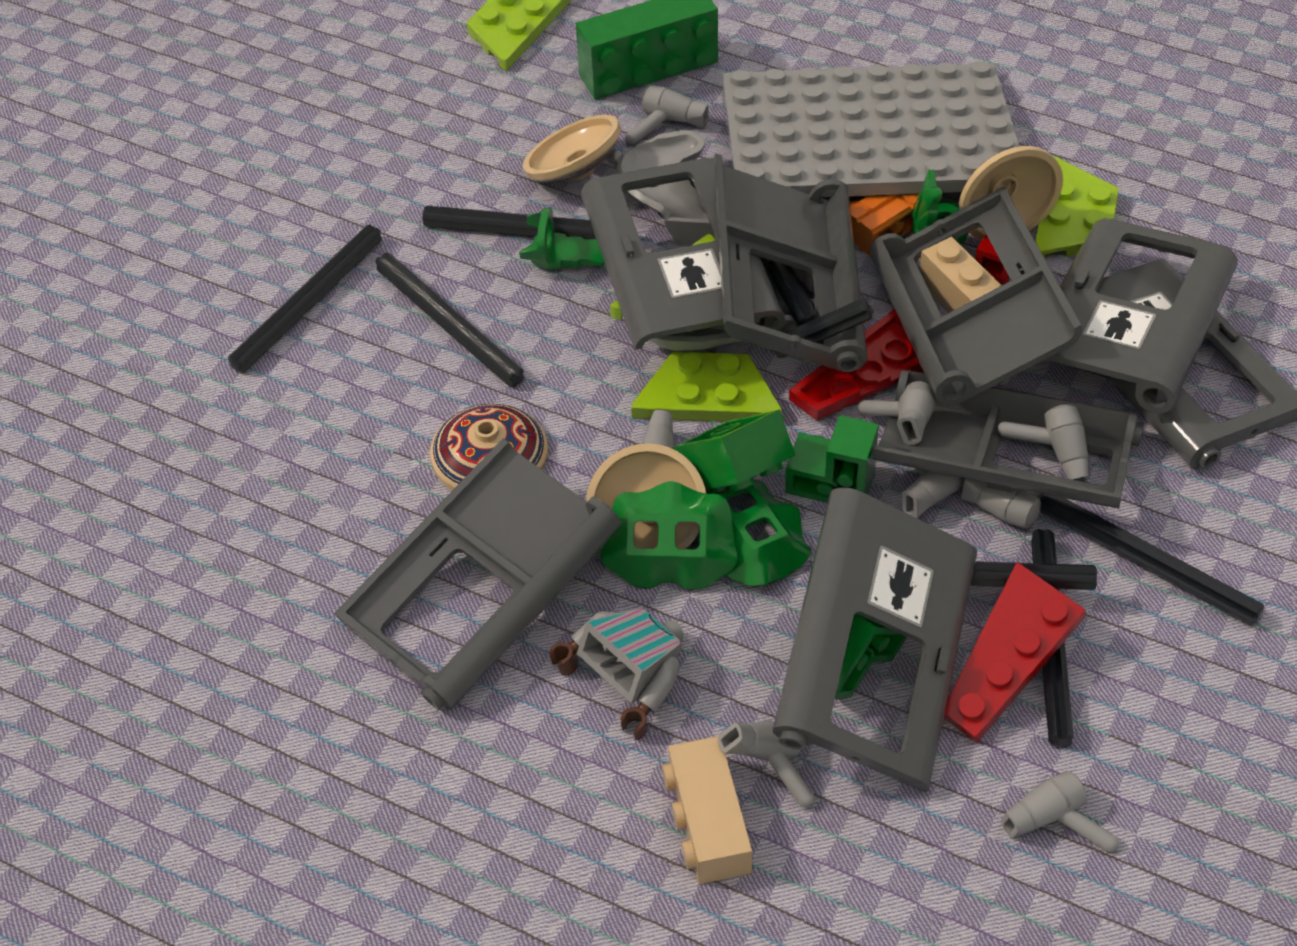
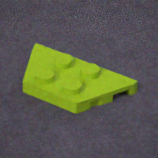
(512, 26)
(1080, 205)
(705, 388)

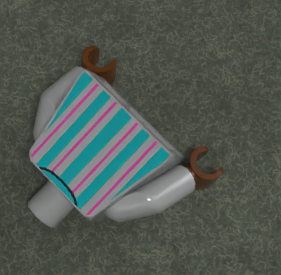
(631, 654)

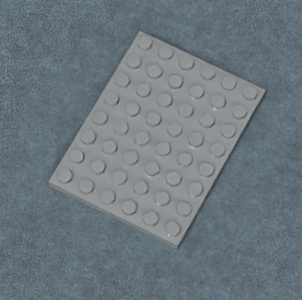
(867, 125)

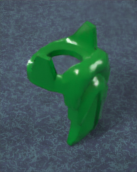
(928, 209)
(555, 249)

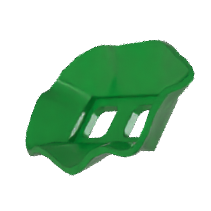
(667, 506)
(772, 557)

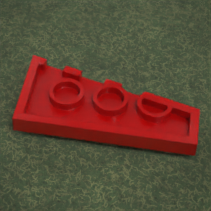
(832, 390)
(1013, 646)

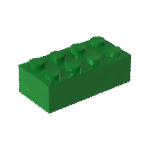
(645, 44)

